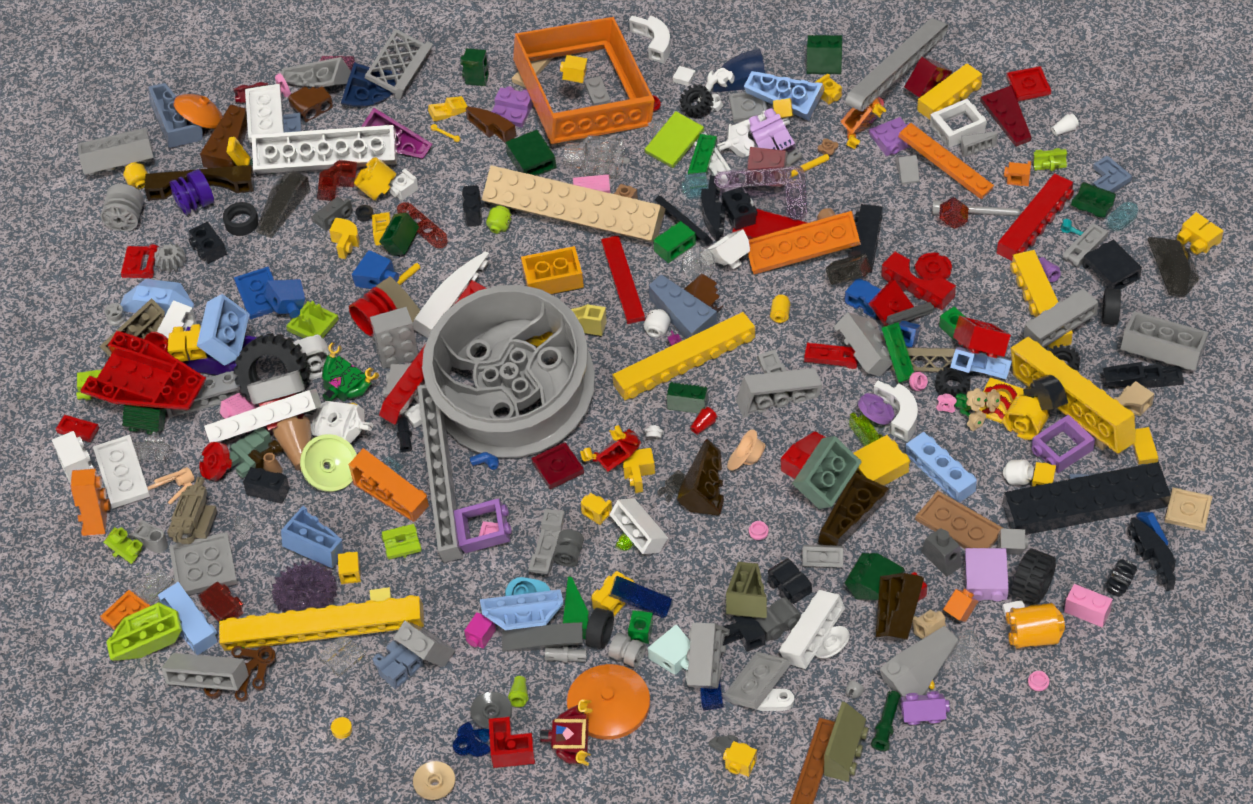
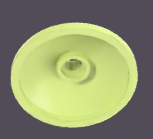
(334, 452)

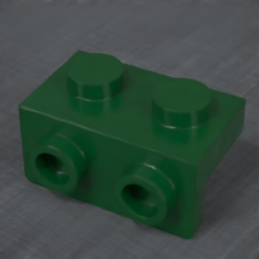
(1094, 200)

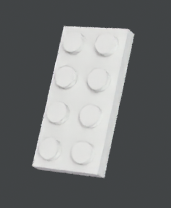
(264, 110)
(121, 471)

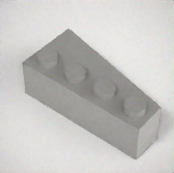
(777, 389)

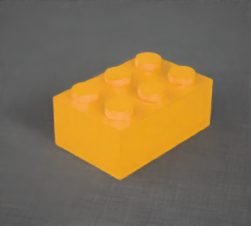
(553, 270)

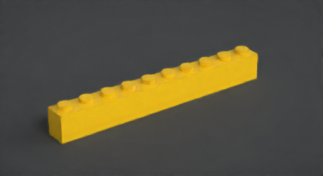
(320, 623)

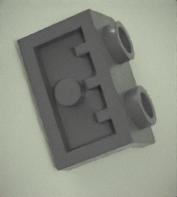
(335, 209)

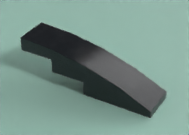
(1148, 376)

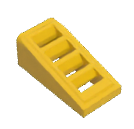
(380, 227)

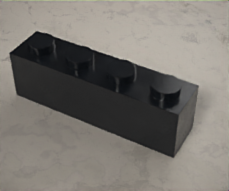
(868, 229)

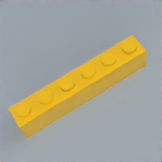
(1036, 288)

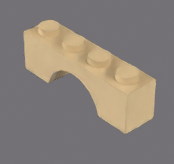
(1135, 398)

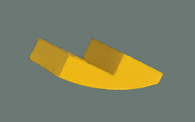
(451, 107)

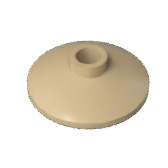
(434, 772)

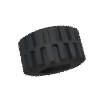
(1033, 576)

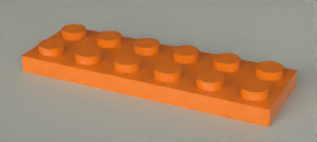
(803, 242)

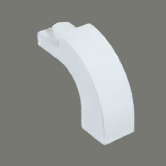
(655, 30)
(904, 402)

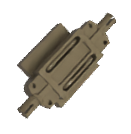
(192, 515)

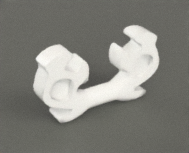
(720, 76)

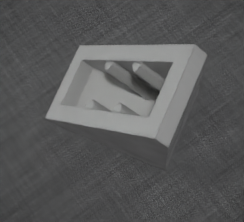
(907, 168)

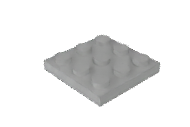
(203, 563)

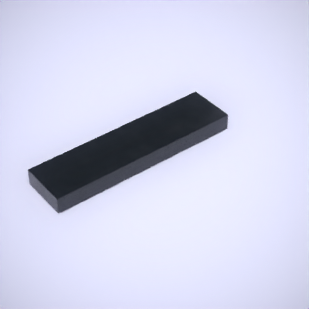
(680, 217)

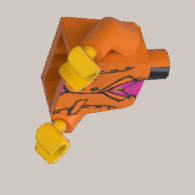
(860, 120)

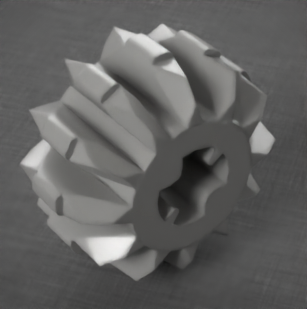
(170, 257)

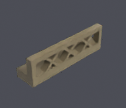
(918, 351)

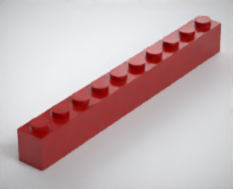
(406, 387)

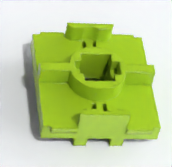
(408, 546)

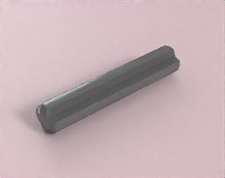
(910, 313)

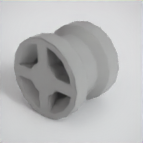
(114, 314)

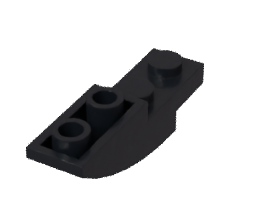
(712, 209)
(1152, 547)

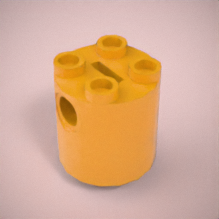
(1035, 625)

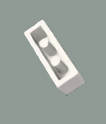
(638, 526)

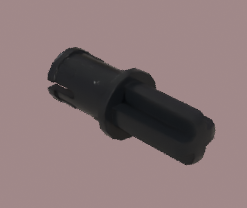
(404, 434)

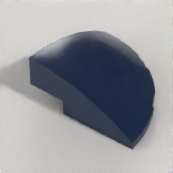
(741, 67)
(362, 92)

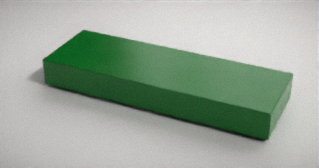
(702, 154)
(898, 351)

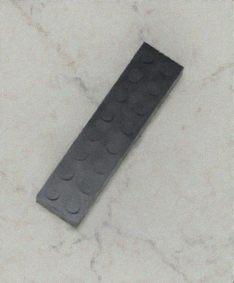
(1087, 499)

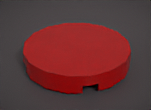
(927, 266)

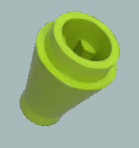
(518, 694)

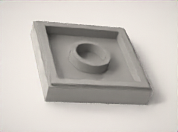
(745, 106)

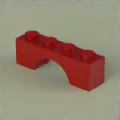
(937, 291)

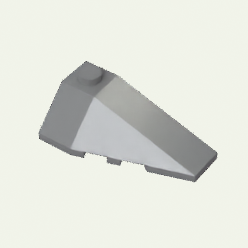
(318, 74)
(920, 663)

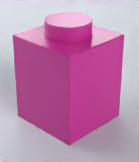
(479, 631)

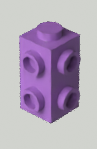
(924, 707)

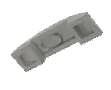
(550, 528)

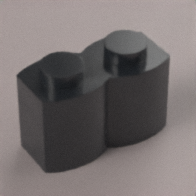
(472, 205)
(789, 581)

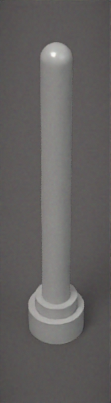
(980, 210)

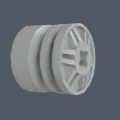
(122, 207)

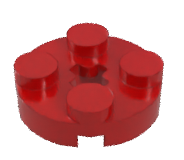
(215, 461)

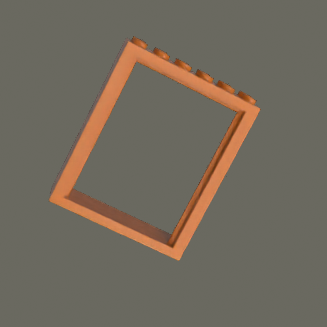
(594, 119)

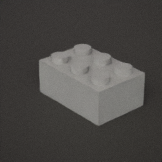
(394, 337)

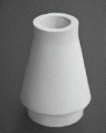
(1066, 124)

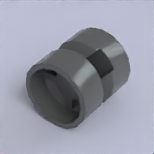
(568, 548)

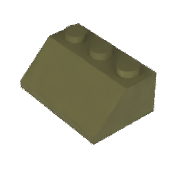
(845, 743)

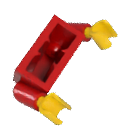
(616, 451)

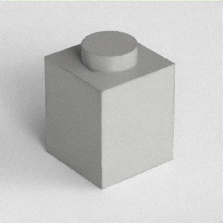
(1013, 540)

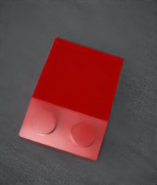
(799, 453)

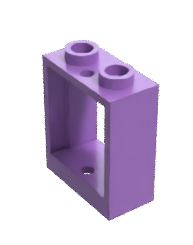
(1070, 427)
(470, 544)

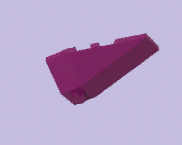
(407, 141)

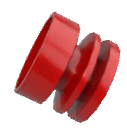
(372, 304)

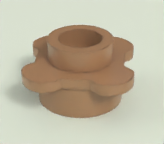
(828, 147)

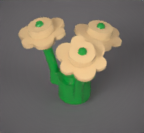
(975, 400)

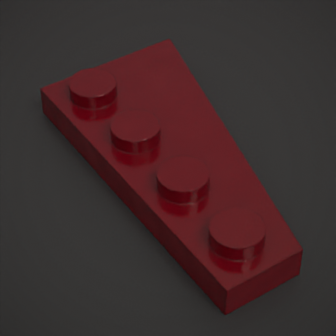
(1008, 115)

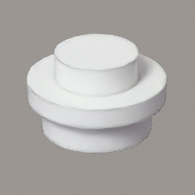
(653, 432)

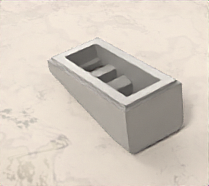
(975, 142)

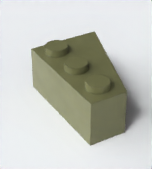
(746, 592)

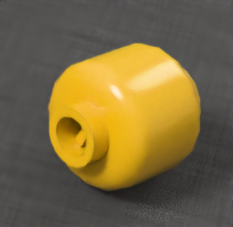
(135, 175)

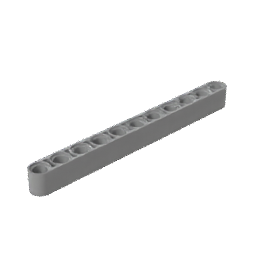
(896, 64)

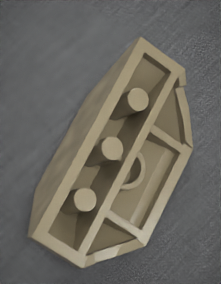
(144, 321)

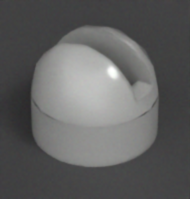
(855, 689)

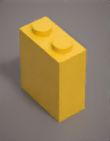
(882, 461)

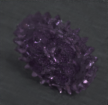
(304, 589)

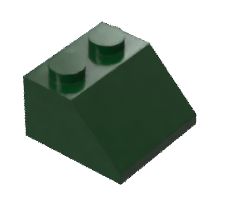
(824, 54)
(865, 576)

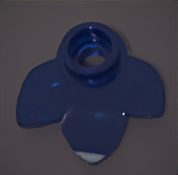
(474, 739)

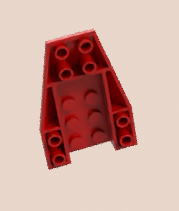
(144, 376)

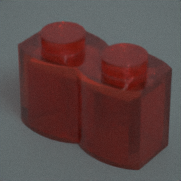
(220, 603)

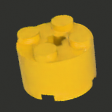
(374, 178)
(1025, 417)

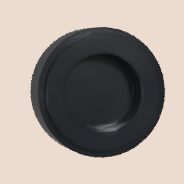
(364, 213)

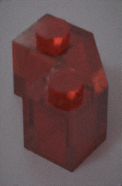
(340, 174)

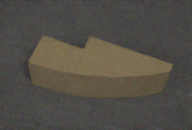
(399, 296)

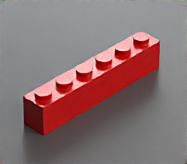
(1035, 217)

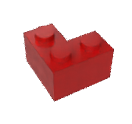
(509, 748)

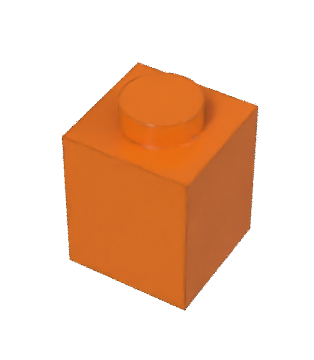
(961, 604)

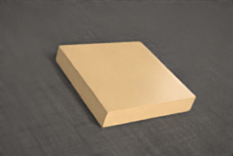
(1188, 509)

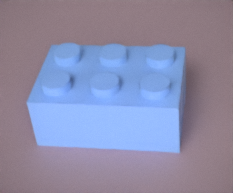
(223, 329)

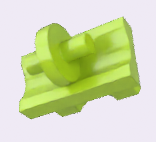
(1050, 159)
(122, 545)

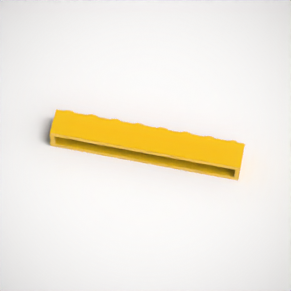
(684, 356)

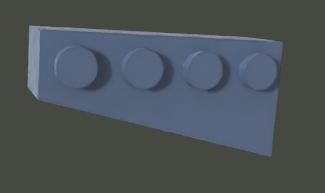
(174, 127)
(685, 310)

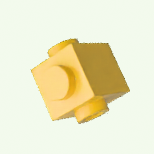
(740, 758)

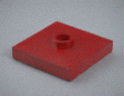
(1029, 83)
(890, 301)

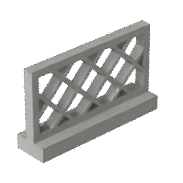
(412, 67)

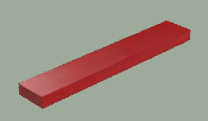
(623, 279)

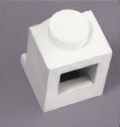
(403, 185)

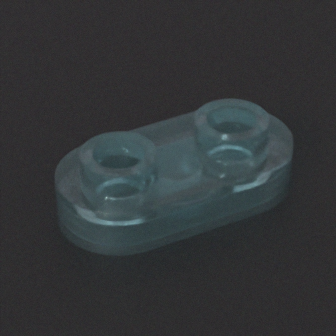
(1120, 219)

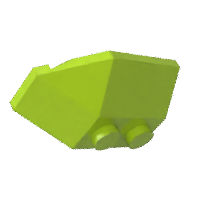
(144, 632)

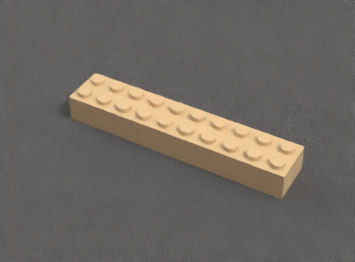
(573, 204)

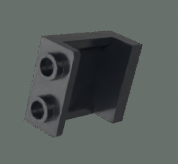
(1113, 265)

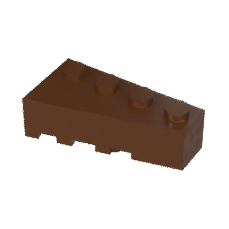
(231, 125)

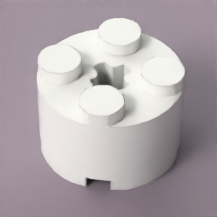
(317, 352)

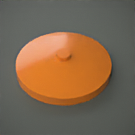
(617, 700)

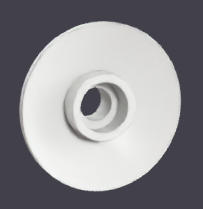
(834, 642)

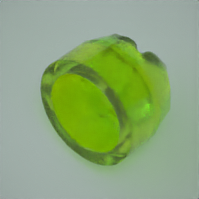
(624, 542)

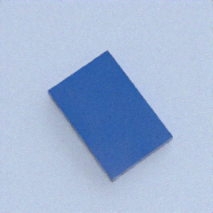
(252, 288)

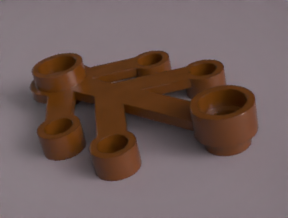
(257, 661)

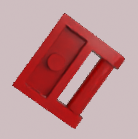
(134, 261)

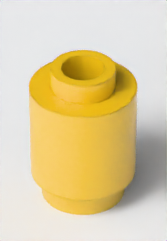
(780, 308)

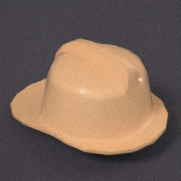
(747, 452)

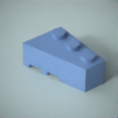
(311, 539)

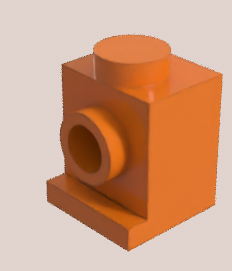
(1018, 173)

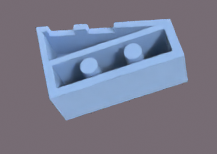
(195, 629)

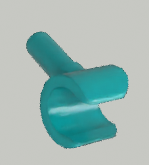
(1066, 227)

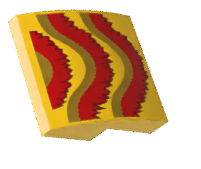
(1007, 395)

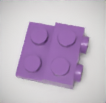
(513, 105)
(887, 136)

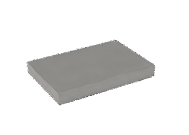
(756, 680)

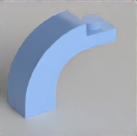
(969, 361)

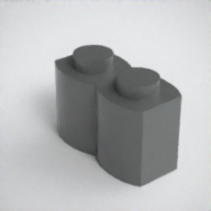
(780, 618)

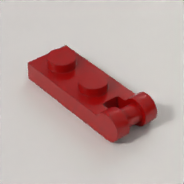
(830, 355)

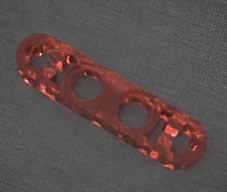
(424, 224)

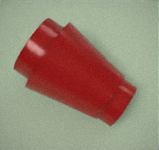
(704, 420)

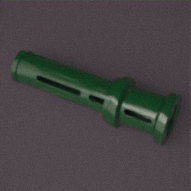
(884, 728)

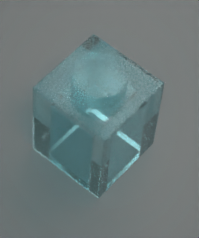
(694, 184)

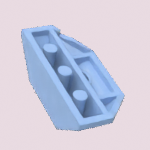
(160, 291)
(522, 609)

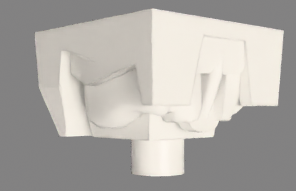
(730, 249)

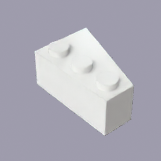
(176, 316)

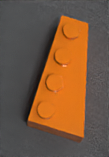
(387, 486)

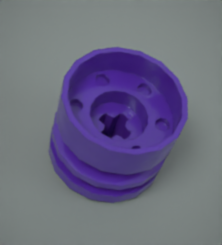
(190, 192)

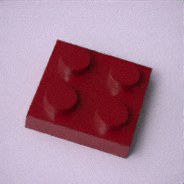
(557, 465)

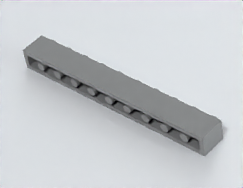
(439, 476)

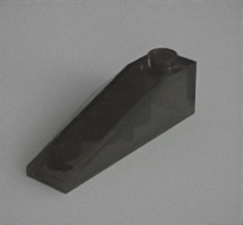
(282, 201)

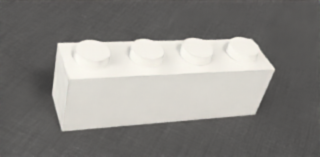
(812, 628)

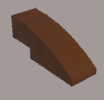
(491, 123)

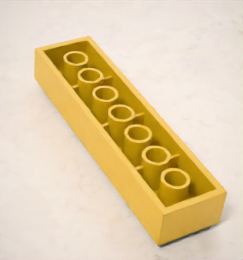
(1086, 402)

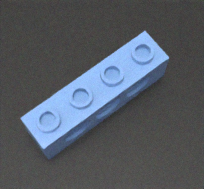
(941, 467)

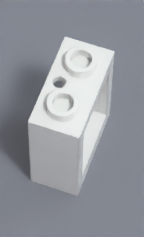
(950, 137)

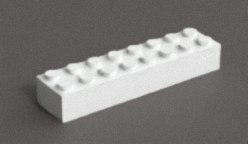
(322, 148)

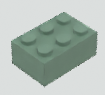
(826, 472)

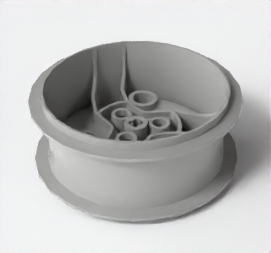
(501, 322)

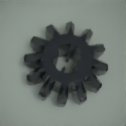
(1121, 576)

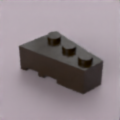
(897, 605)

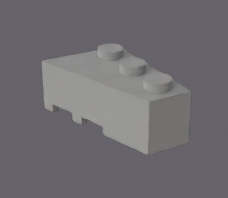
(867, 342)
(705, 655)

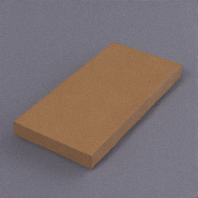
(961, 522)

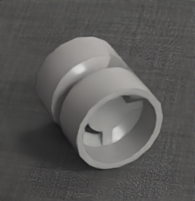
(624, 648)

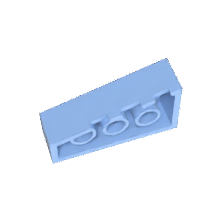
(770, 88)

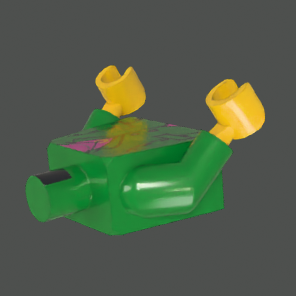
(343, 378)

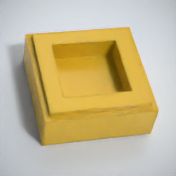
(783, 107)

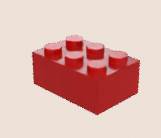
(981, 336)

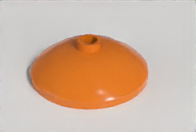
(198, 110)

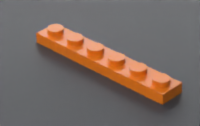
(946, 161)

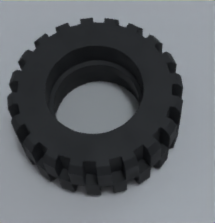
(269, 345)

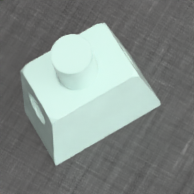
(671, 650)

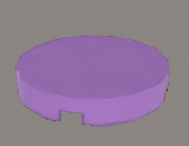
(875, 409)

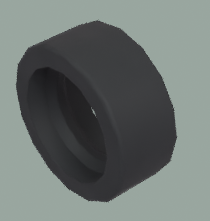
(244, 228)
(1111, 306)
(599, 628)

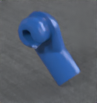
(487, 458)

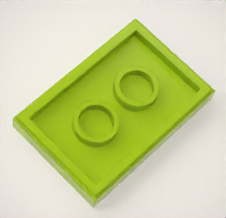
(674, 139)

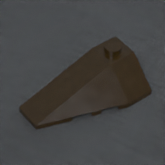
(701, 485)

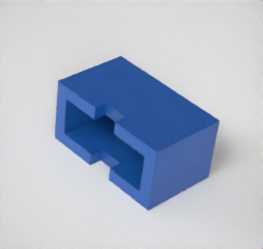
(860, 294)

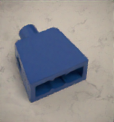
(373, 270)
(285, 296)

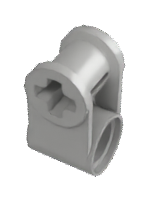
(150, 536)

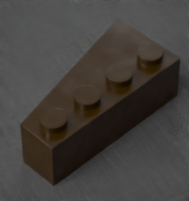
(853, 508)

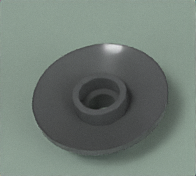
(488, 703)

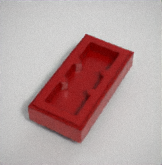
(81, 428)

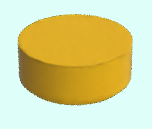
(341, 728)

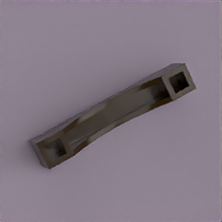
(234, 178)

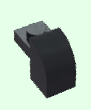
(1049, 392)
(747, 630)

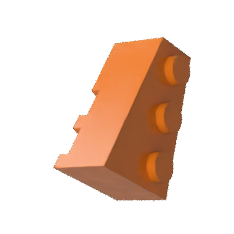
(91, 499)

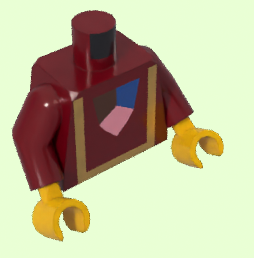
(570, 734)

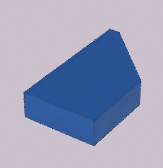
(1151, 521)

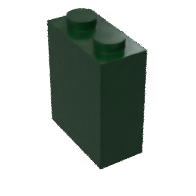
(531, 154)

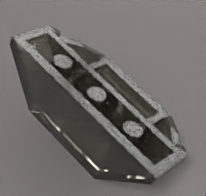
(1174, 265)

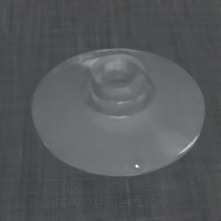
(692, 260)

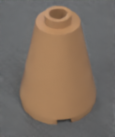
(293, 436)

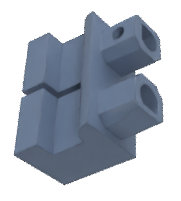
(397, 664)

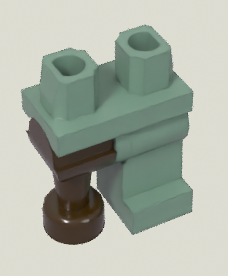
(251, 450)

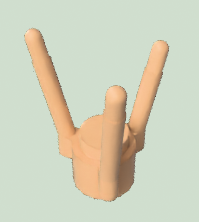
(182, 477)

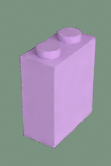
(986, 573)

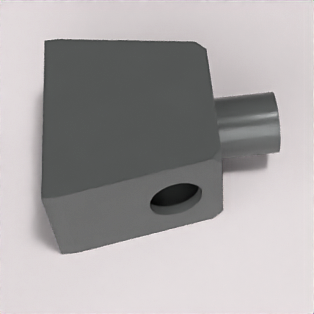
(943, 551)

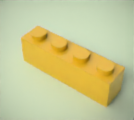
(950, 91)

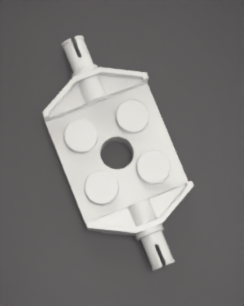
(738, 137)
(348, 422)

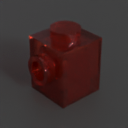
(953, 213)

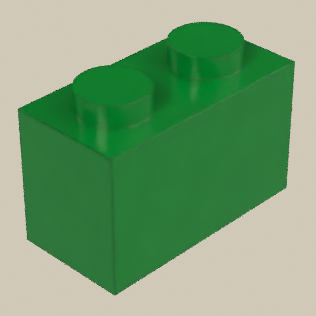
(674, 242)

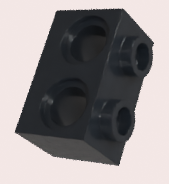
(739, 208)
(207, 243)

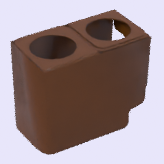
(307, 98)
(704, 290)

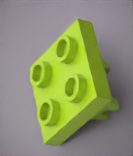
(312, 321)

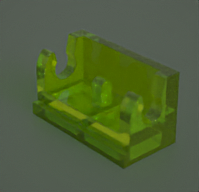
(863, 429)

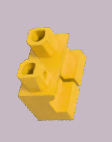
(1200, 234)
(183, 341)

